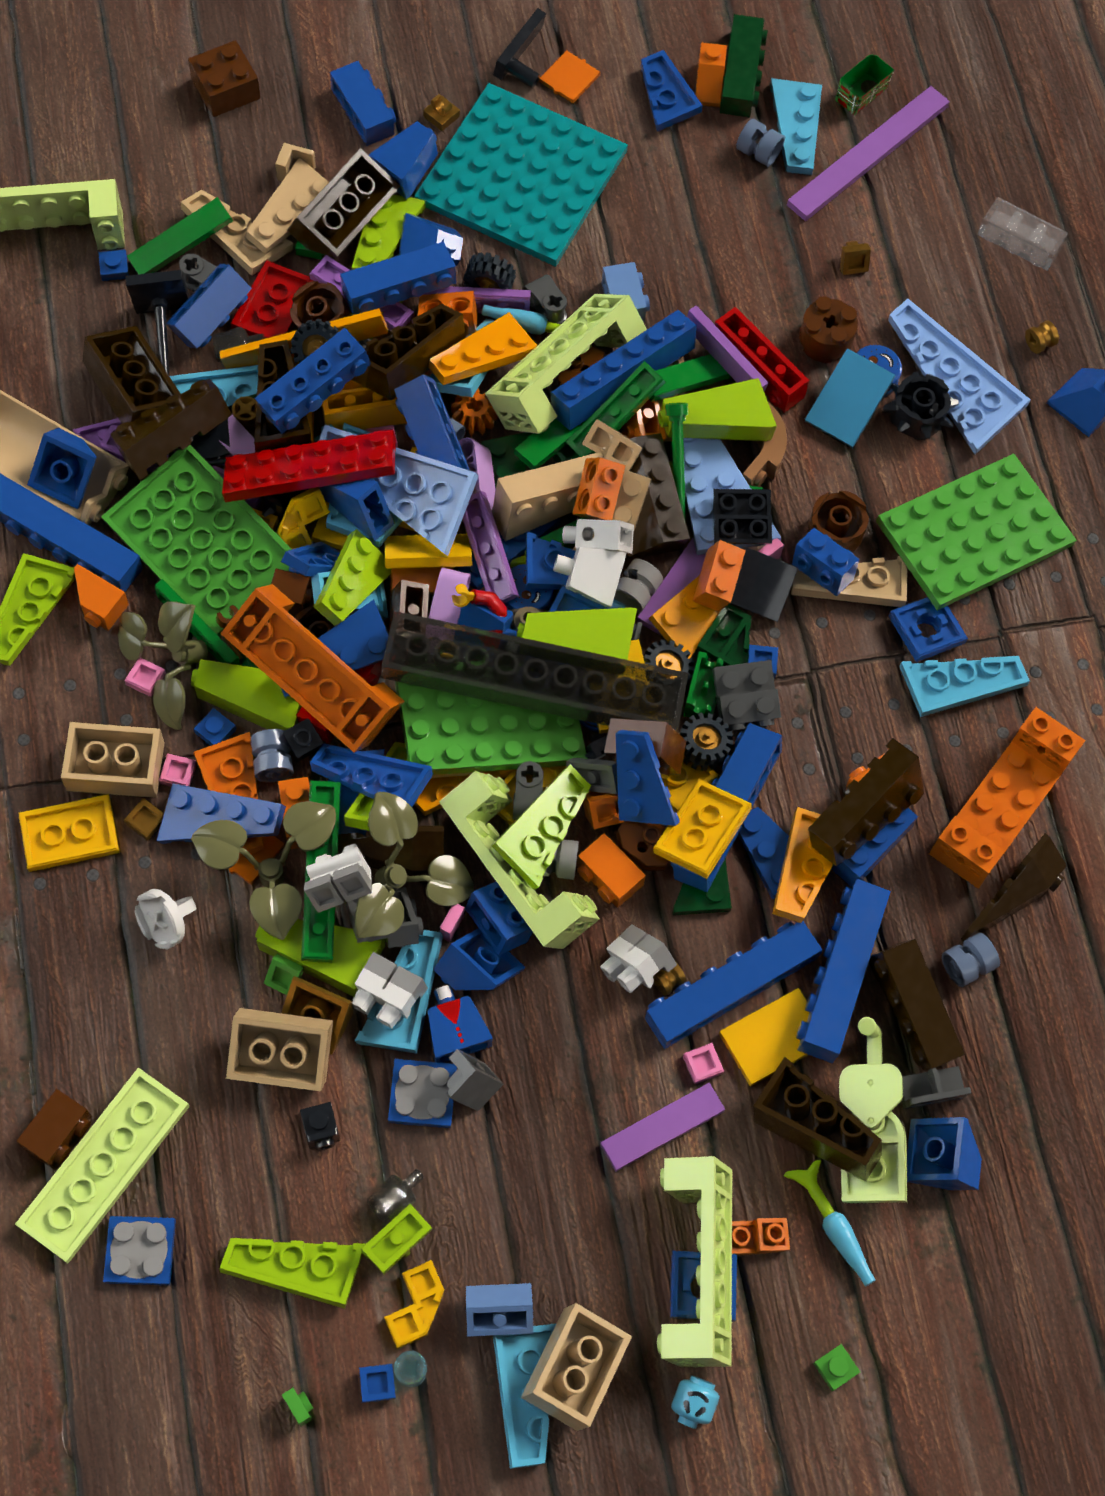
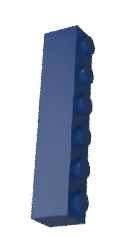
(591, 388)
(66, 535)
(744, 777)
(843, 971)
(732, 984)

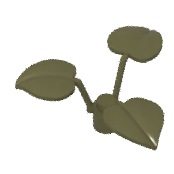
(174, 625)
(448, 878)
(275, 904)

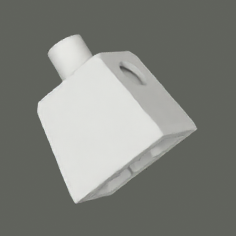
(608, 535)
(592, 573)

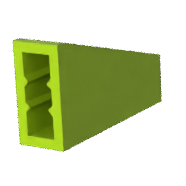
(725, 412)
(593, 630)
(245, 693)
(347, 961)

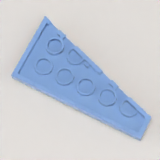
(983, 395)
(705, 469)
(424, 493)

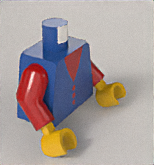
(483, 610)

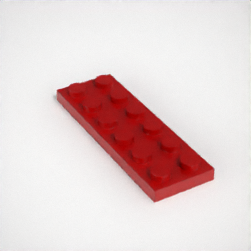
(309, 465)

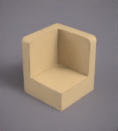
(289, 155)

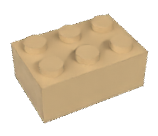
(112, 759)
(279, 1049)
(576, 1367)

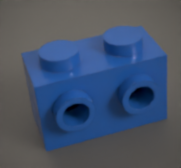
(825, 561)
(498, 918)

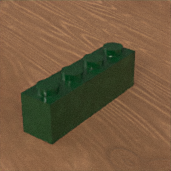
(742, 66)

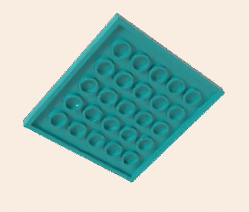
(521, 174)

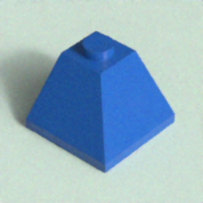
(422, 233)
(1082, 400)
(62, 467)
(475, 965)
(943, 1154)

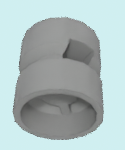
(637, 585)
(564, 860)

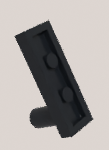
(508, 60)

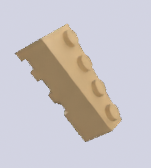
(537, 496)

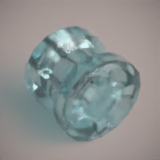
(414, 1373)

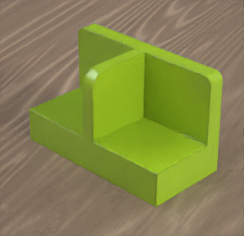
(396, 1239)

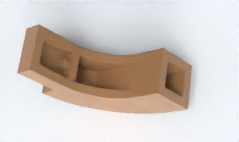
(770, 456)

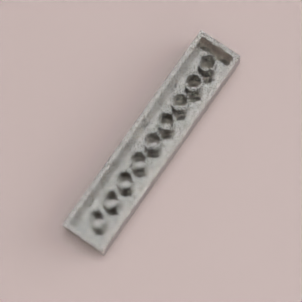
(529, 673)

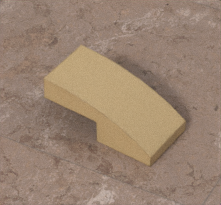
(612, 444)

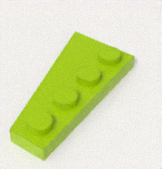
(29, 600)

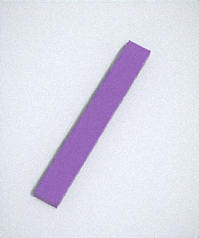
(867, 153)

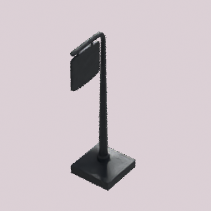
(158, 294)

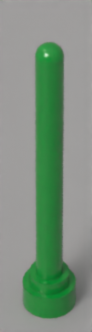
(677, 414)

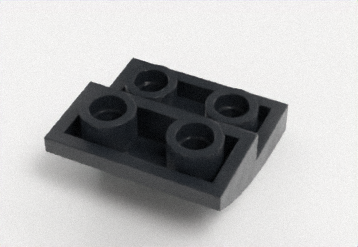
(742, 516)
(763, 584)

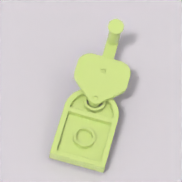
(871, 1095)

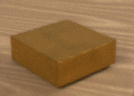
(144, 819)

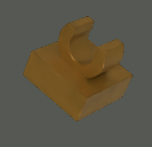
(441, 112)
(855, 258)

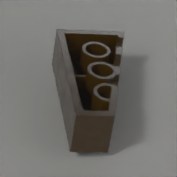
(409, 349)
(274, 363)
(170, 426)
(869, 804)
(916, 1003)
(816, 1122)

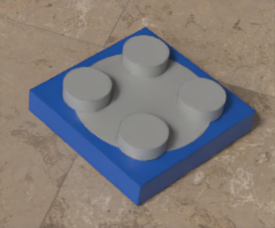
(421, 1094)
(139, 1250)

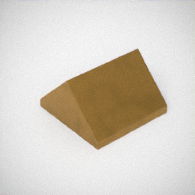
(315, 1002)

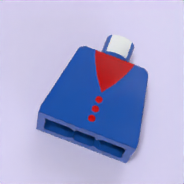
(456, 1026)

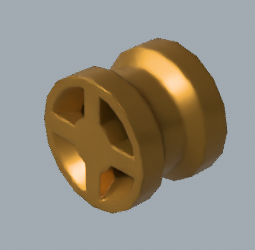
(1042, 336)
(245, 406)
(667, 980)

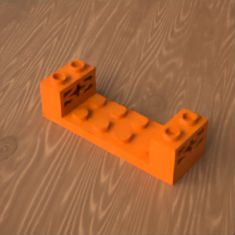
(310, 669)
(1007, 797)

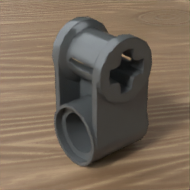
(195, 270)
(547, 299)
(527, 792)

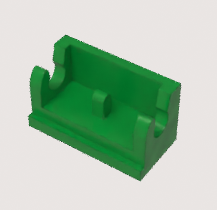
(702, 690)

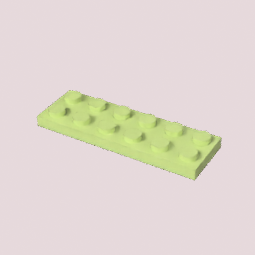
(102, 1165)

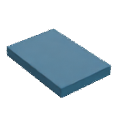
(850, 398)

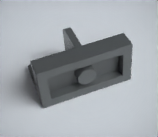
(598, 772)
(472, 1081)
(933, 1087)

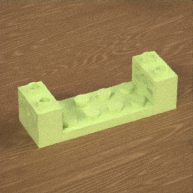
(65, 205)
(520, 395)
(470, 809)
(710, 1186)

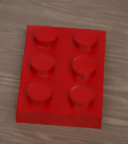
(270, 301)

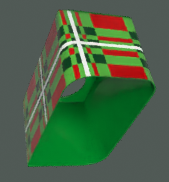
(869, 68)

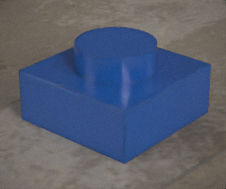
(113, 265)
(763, 653)
(214, 728)
(377, 1383)

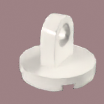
(162, 917)

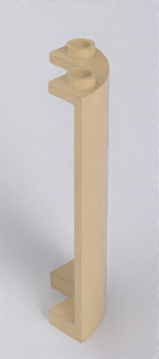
(19, 442)

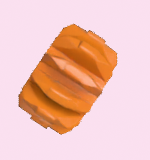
(474, 412)

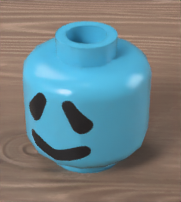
(695, 1401)

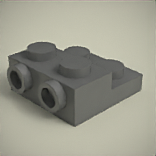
(746, 694)
(409, 930)

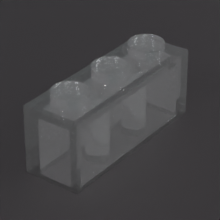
(1022, 233)

